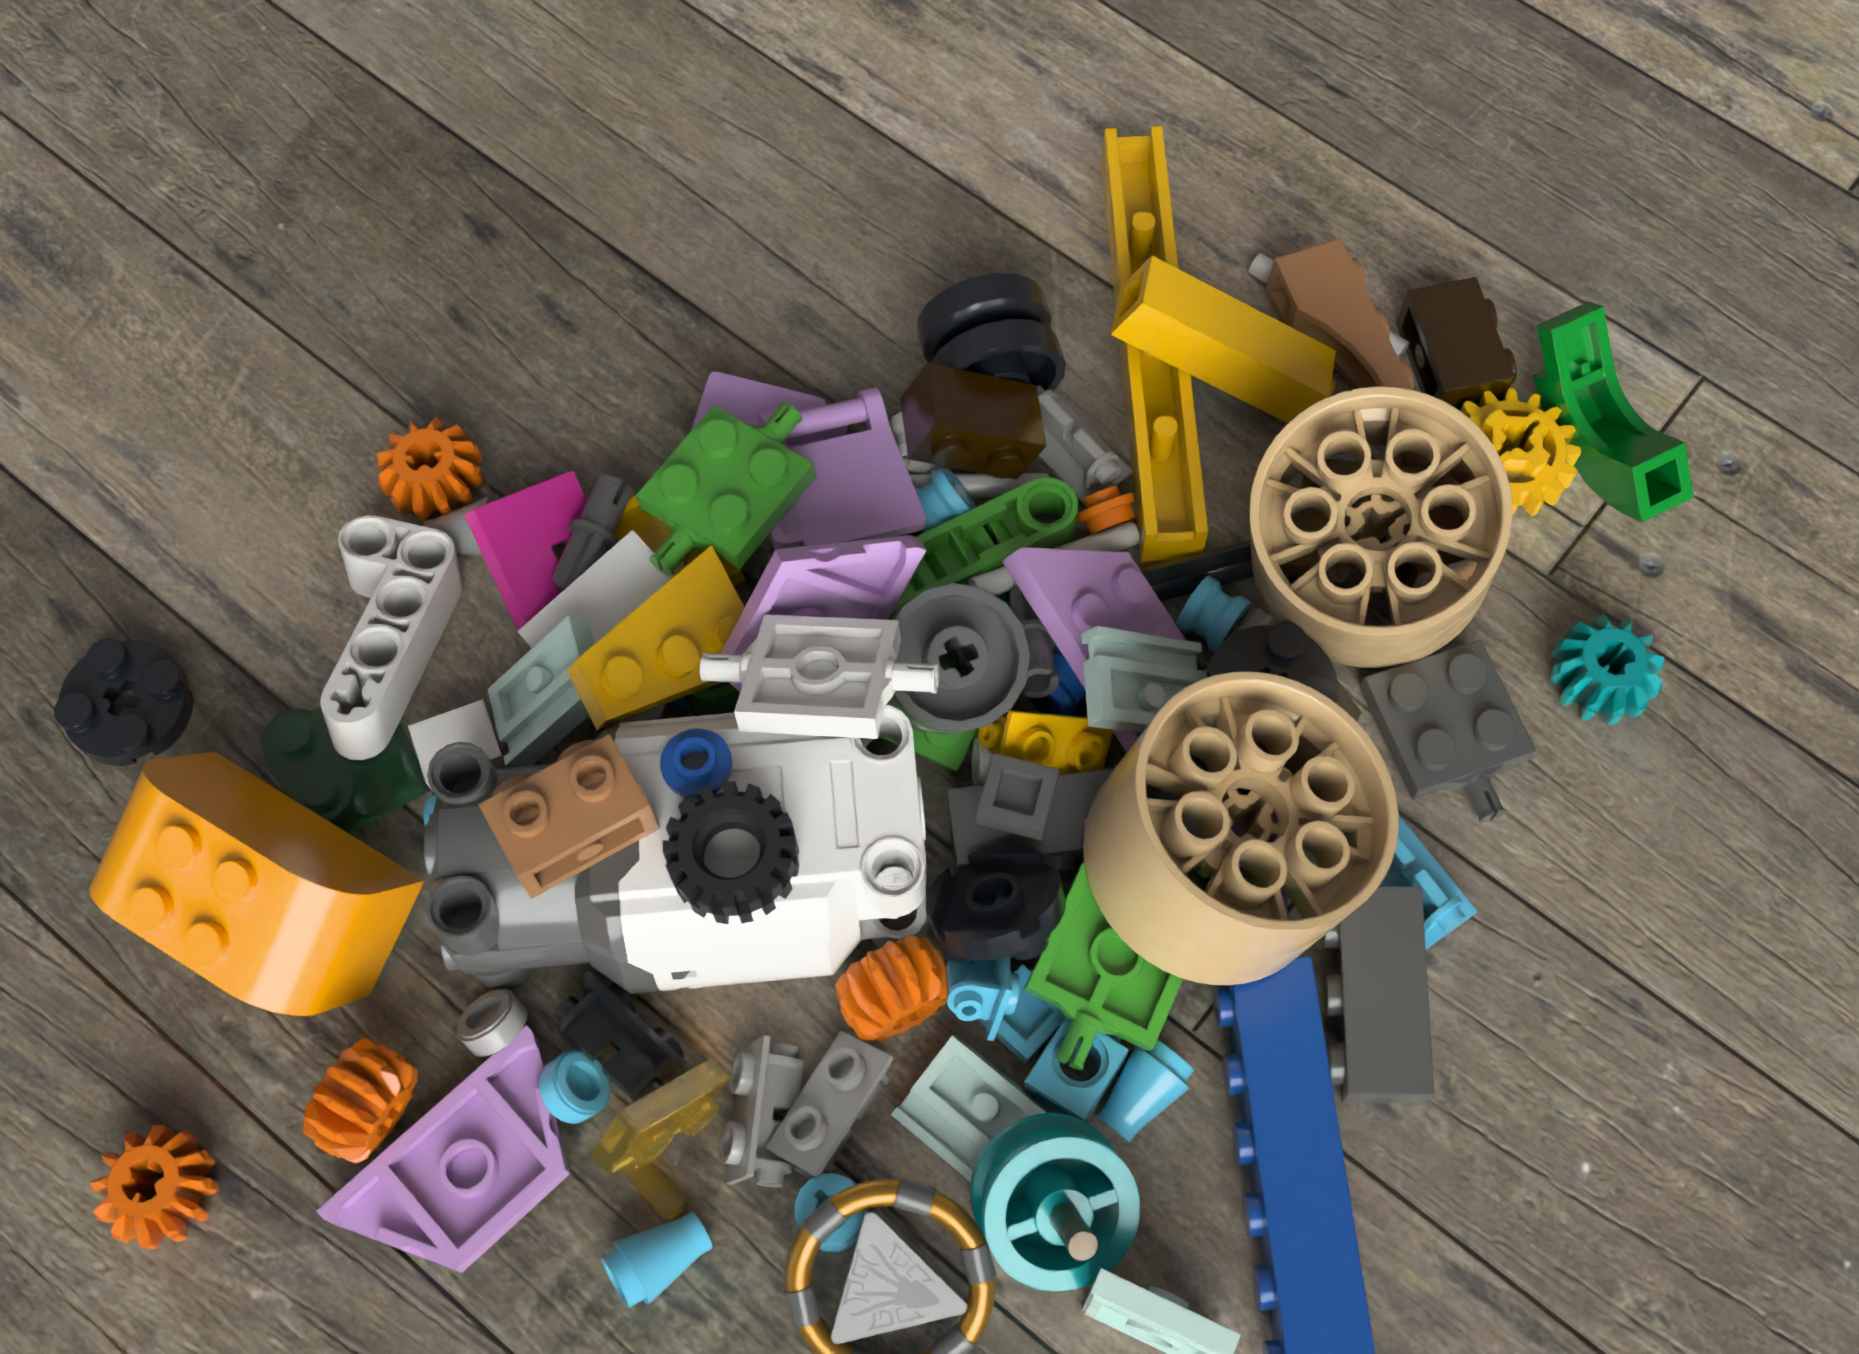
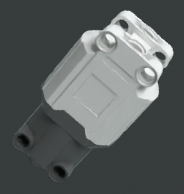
(857, 857)

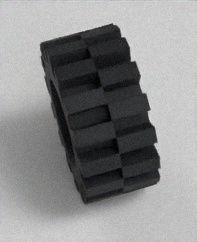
(719, 813)

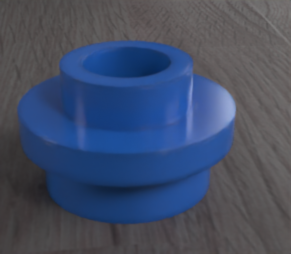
(713, 773)

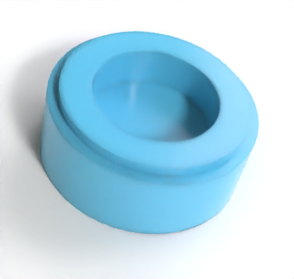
(574, 1087)

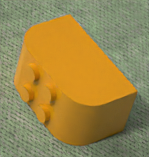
(251, 887)

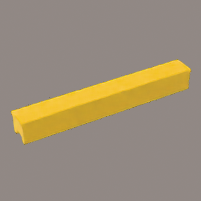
(1156, 394)

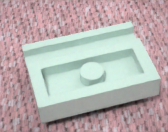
(1134, 676)
(536, 698)
(962, 1105)

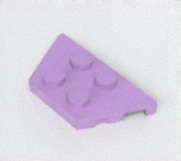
(829, 581)
(1087, 590)
(463, 1166)

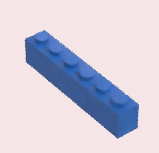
(1294, 1164)

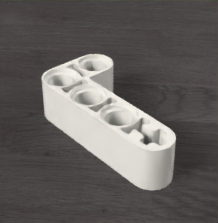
(413, 592)

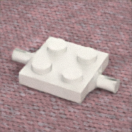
(819, 676)

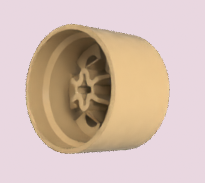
(1422, 616)
(1296, 759)

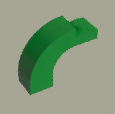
(1620, 453)

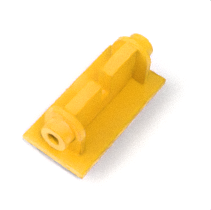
(1048, 740)

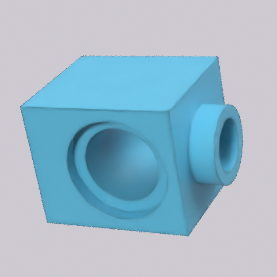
(1065, 1096)

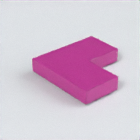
(518, 539)

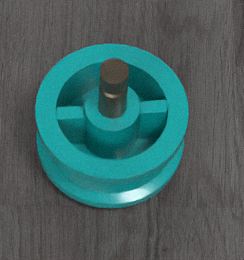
(1054, 1201)

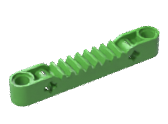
(962, 550)

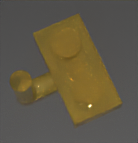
(648, 1127)

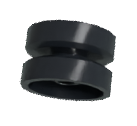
(994, 329)

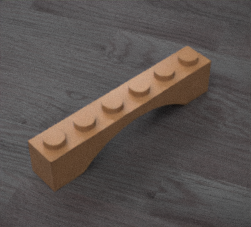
(1327, 299)

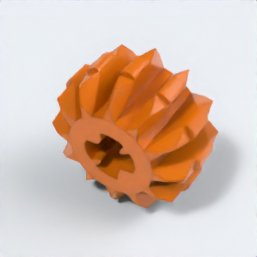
(430, 469)
(893, 988)
(360, 1100)
(133, 1180)

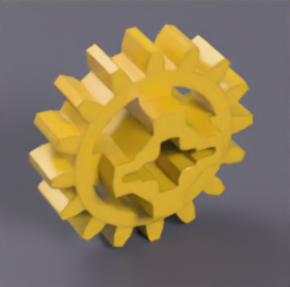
(1518, 436)

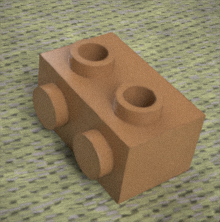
(568, 814)

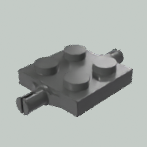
(1449, 724)

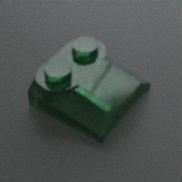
(333, 786)

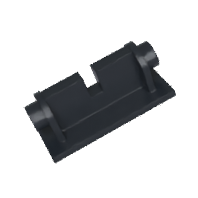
(609, 1019)

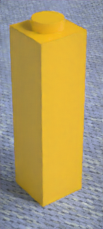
(1222, 341)

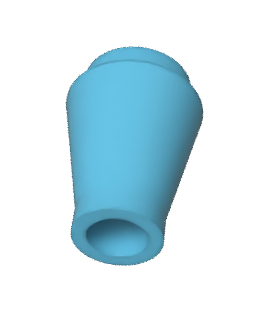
(1145, 1089)
(654, 1258)

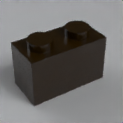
(1455, 343)
(972, 421)

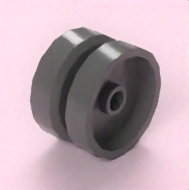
(988, 654)

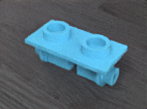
(1443, 901)
(982, 990)

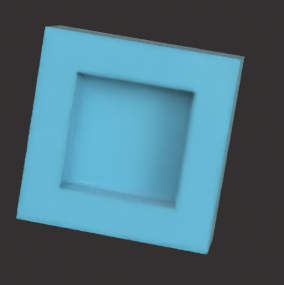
(1030, 1025)

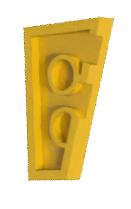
(659, 645)

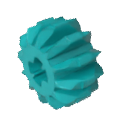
(1619, 652)

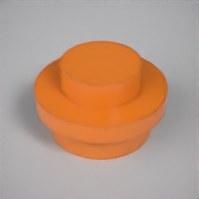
(1106, 509)

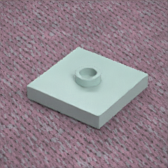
(1156, 1318)

